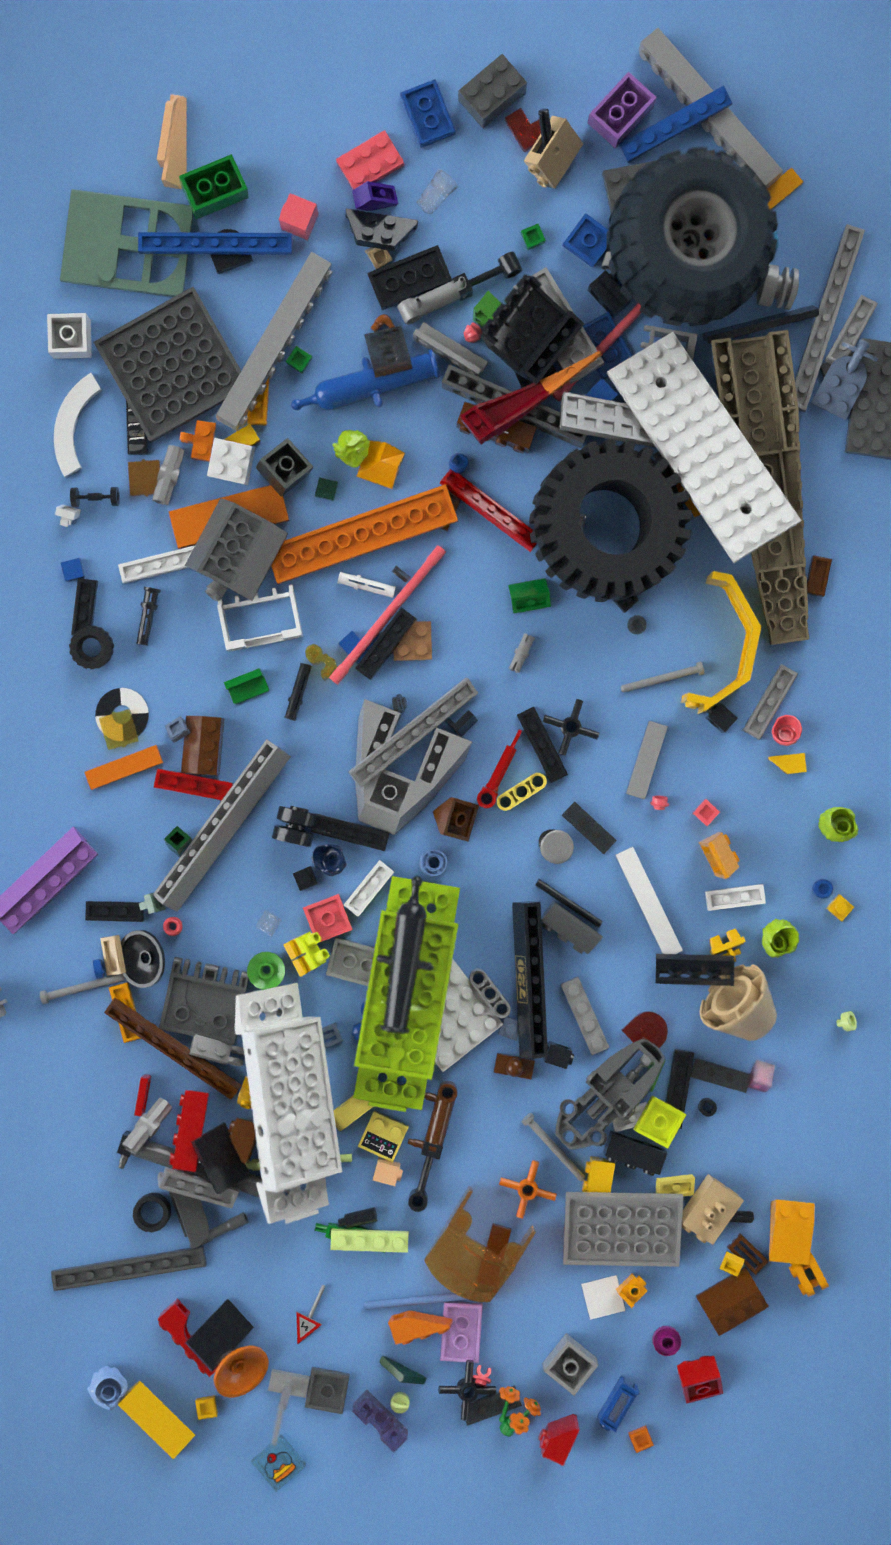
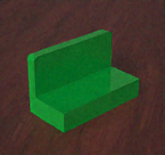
(529, 595)
(247, 686)

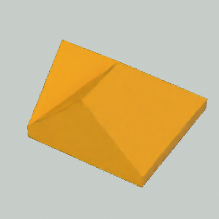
(381, 464)

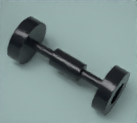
(75, 496)

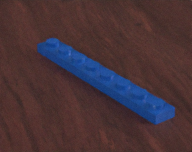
(214, 243)

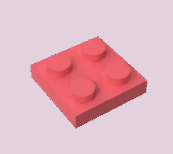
(328, 917)

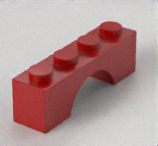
(174, 1321)

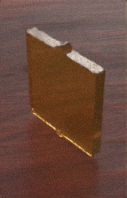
(143, 477)

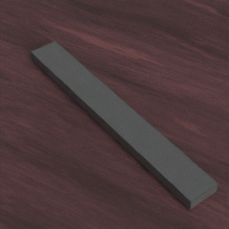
(128, 1268)

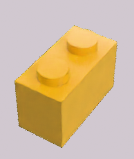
(599, 1175)

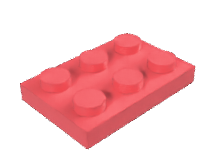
(370, 160)

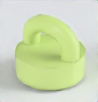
(400, 1402)

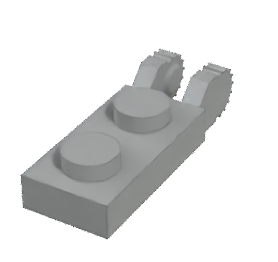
(215, 1050)

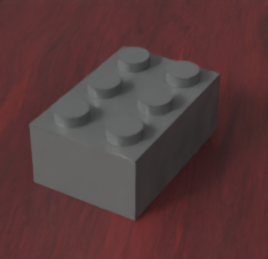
(492, 91)

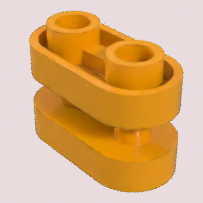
(805, 1285)

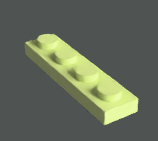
(369, 1240)

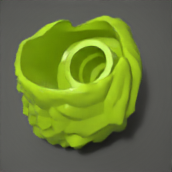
(352, 447)
(838, 824)
(779, 938)

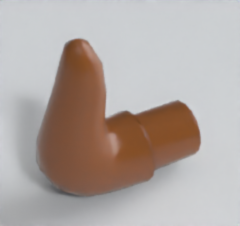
(380, 320)

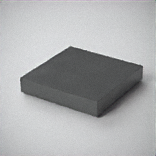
(327, 1390)

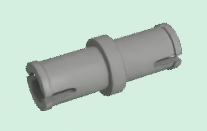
(521, 653)

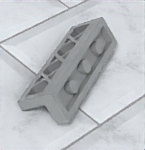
(449, 350)
(195, 1187)

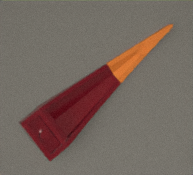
(501, 413)

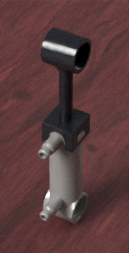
(459, 288)

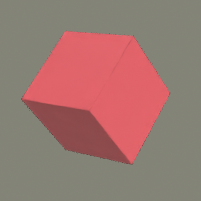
(298, 216)

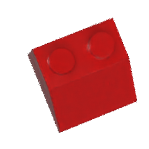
(700, 1379)
(559, 1438)

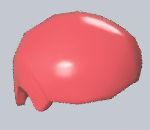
(786, 730)

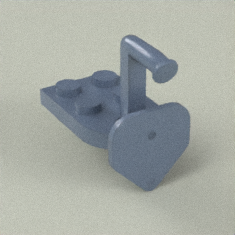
(841, 386)

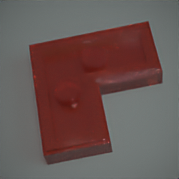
(523, 131)

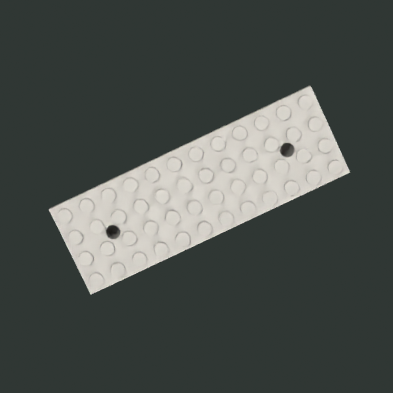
(703, 447)

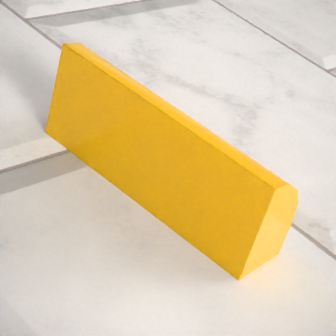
(156, 1419)

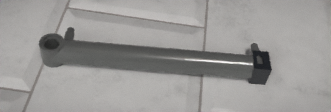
(161, 1154)

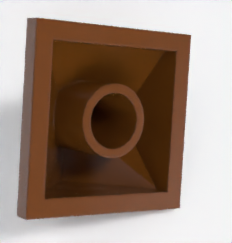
(456, 818)

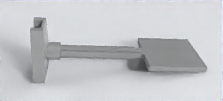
(287, 1384)

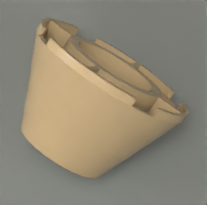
(740, 1009)

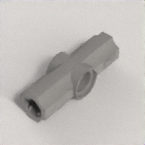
(168, 475)
(147, 1126)

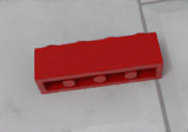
(191, 1126)

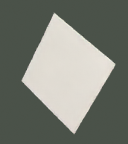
(602, 1297)

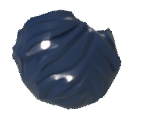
(329, 859)

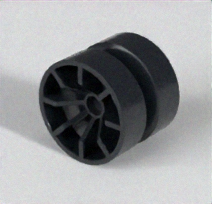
(294, 832)

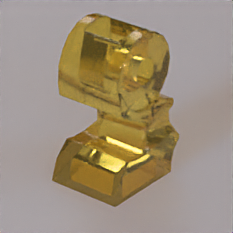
(316, 656)

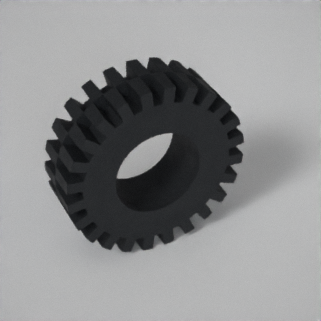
(644, 486)

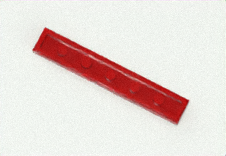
(489, 509)

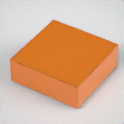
(641, 1439)

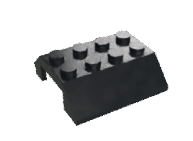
(530, 330)

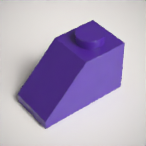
(374, 196)

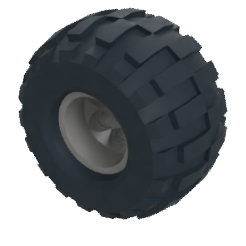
(653, 256)

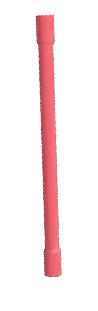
(605, 344)
(430, 562)

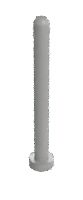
(664, 677)
(45, 997)
(529, 1120)

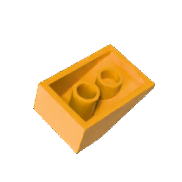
(719, 855)
(791, 1231)

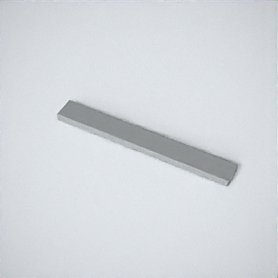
(413, 732)

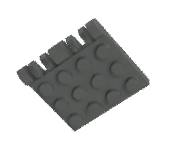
(202, 1004)

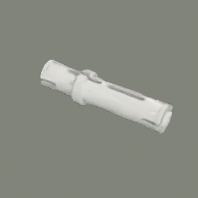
(344, 579)

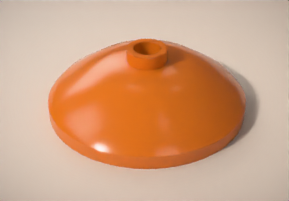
(241, 1371)

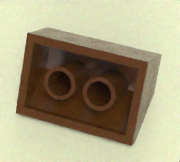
(203, 745)
(243, 1138)
(732, 1301)

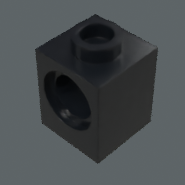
(720, 717)
(559, 1055)

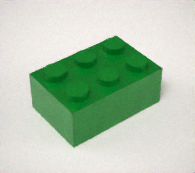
(213, 186)

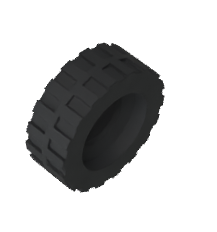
(87, 661)

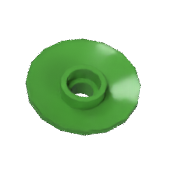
(259, 977)

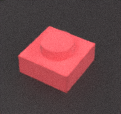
(706, 812)

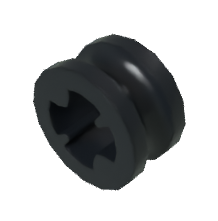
(712, 1111)

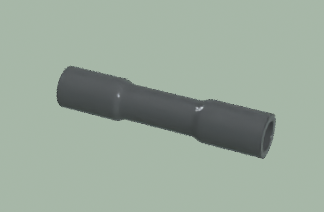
(231, 1224)

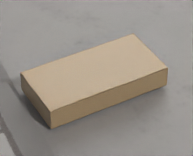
(113, 955)

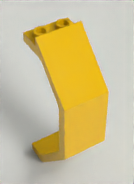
(752, 629)

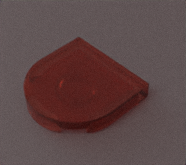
(647, 1026)

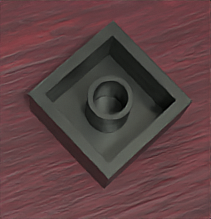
(284, 467)

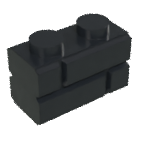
(608, 293)

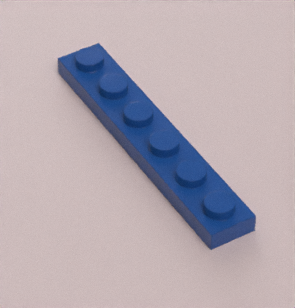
(676, 124)

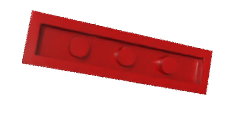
(191, 784)

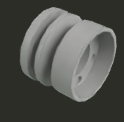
(781, 287)

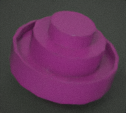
(666, 1340)

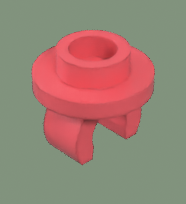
(482, 1379)

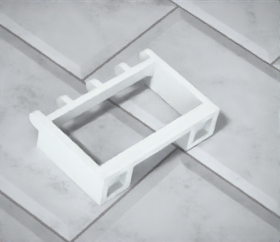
(267, 639)

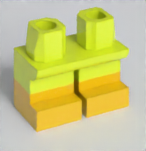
(306, 944)

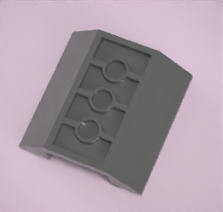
(236, 548)

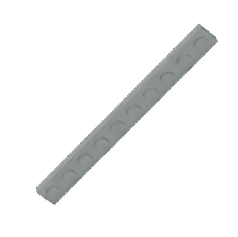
(827, 315)

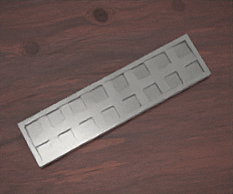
(601, 419)

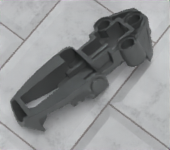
(613, 1090)

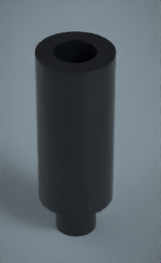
(358, 1218)

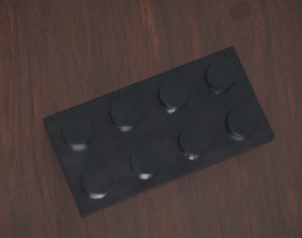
(409, 277)

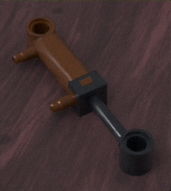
(434, 1139)

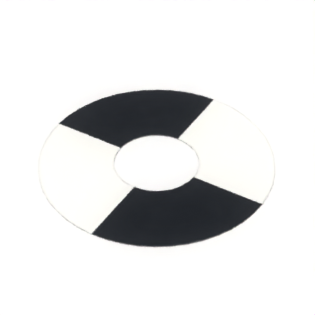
(125, 697)

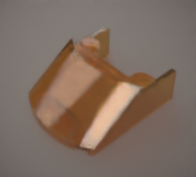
(466, 1264)

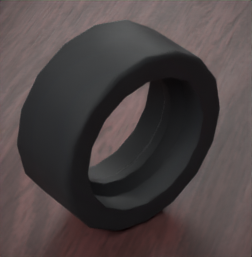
(139, 1221)

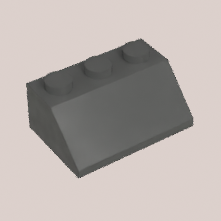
(570, 928)

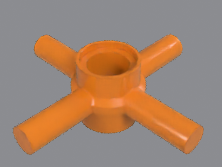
(525, 1197)

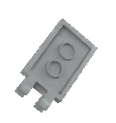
(350, 961)

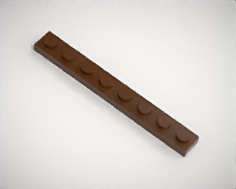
(172, 1048)

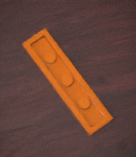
(124, 767)

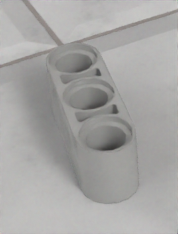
(494, 1001)

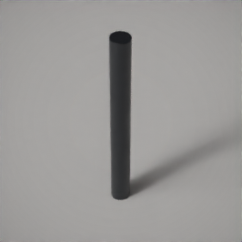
(569, 903)

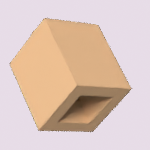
(387, 1172)

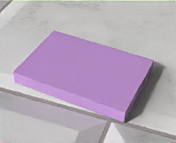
(463, 1337)

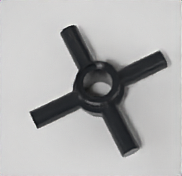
(562, 724)
(462, 1385)

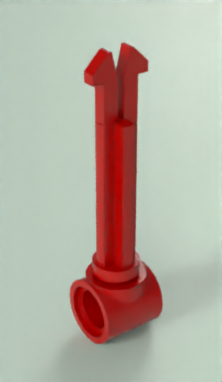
(498, 774)

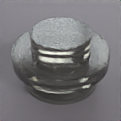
(636, 624)
(399, 703)

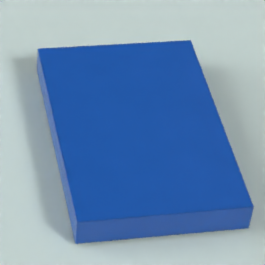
(428, 113)
(617, 352)

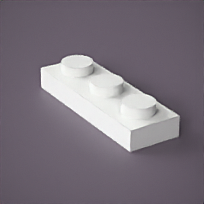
(368, 888)
(735, 897)

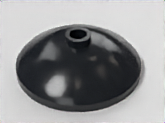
(142, 958)

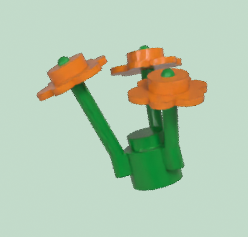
(516, 1422)

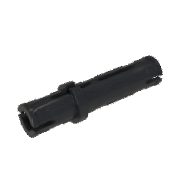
(298, 691)

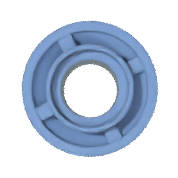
(442, 862)

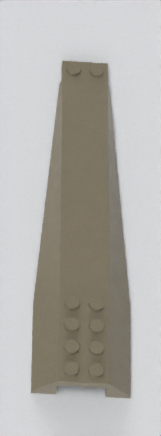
(761, 398)

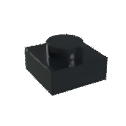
(305, 878)

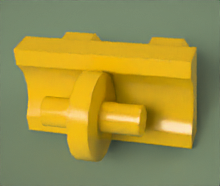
(734, 941)

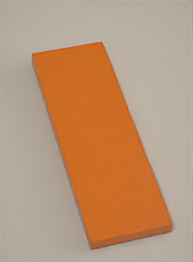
(191, 520)

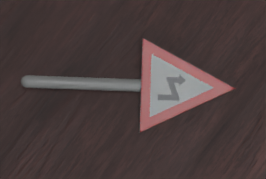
(305, 1324)

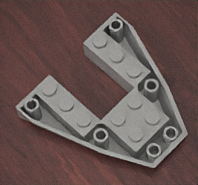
(388, 798)

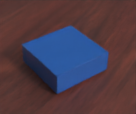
(72, 569)

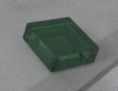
(326, 489)

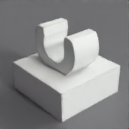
(67, 514)

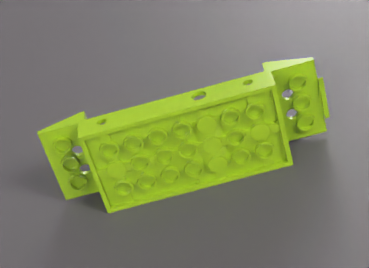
(415, 1052)

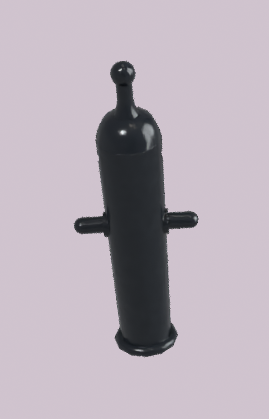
(404, 961)

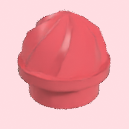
(472, 333)

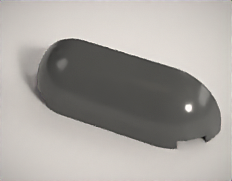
(191, 1218)

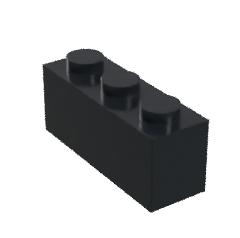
(634, 1153)

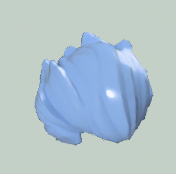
(107, 1387)

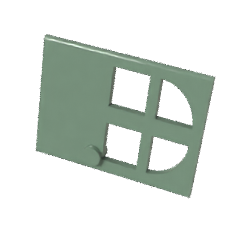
(95, 241)

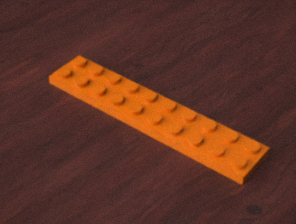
(364, 534)

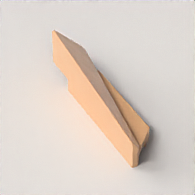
(173, 142)

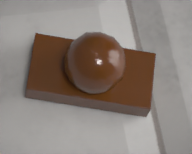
(514, 1066)

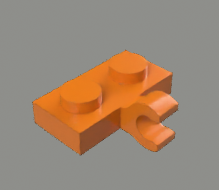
(201, 441)

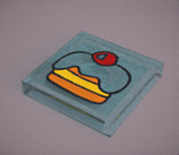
(278, 1463)

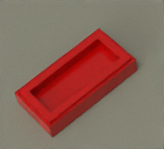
(142, 1096)

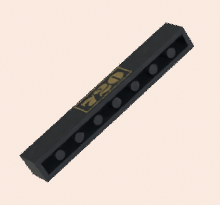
(530, 979)

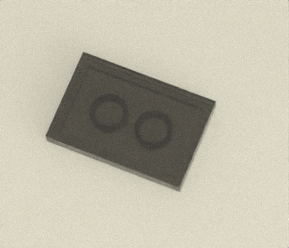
(388, 351)

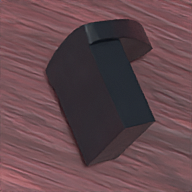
(463, 723)

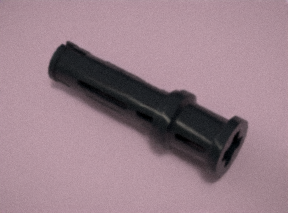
(143, 639)

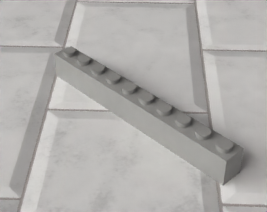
(724, 125)
(274, 341)
(221, 825)

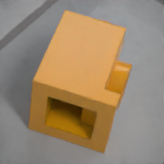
(627, 1285)

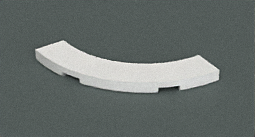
(67, 421)

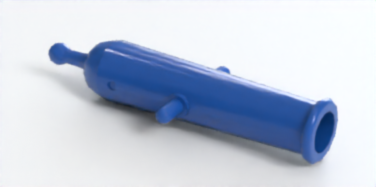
(363, 385)

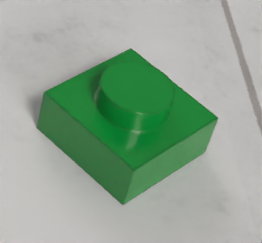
(533, 236)
(299, 359)

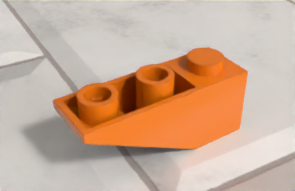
(415, 1325)

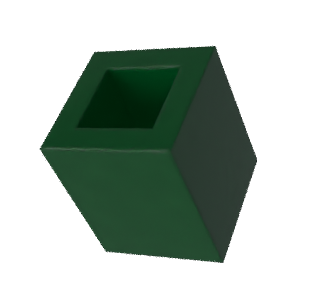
(177, 841)

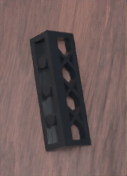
(695, 966)

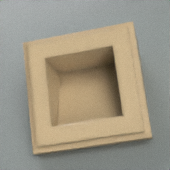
(378, 257)

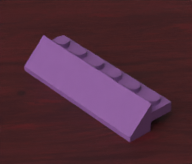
(45, 880)

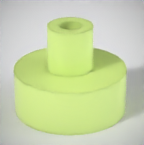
(847, 1021)

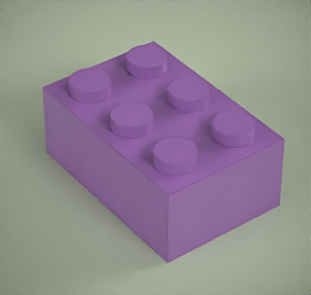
(621, 110)

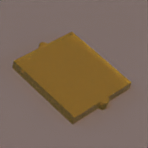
(118, 729)

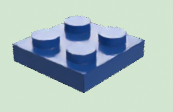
(587, 240)

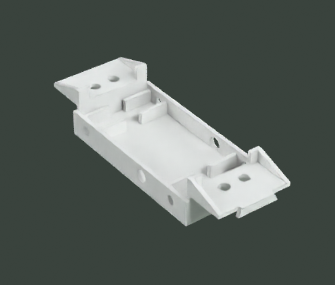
(289, 1102)

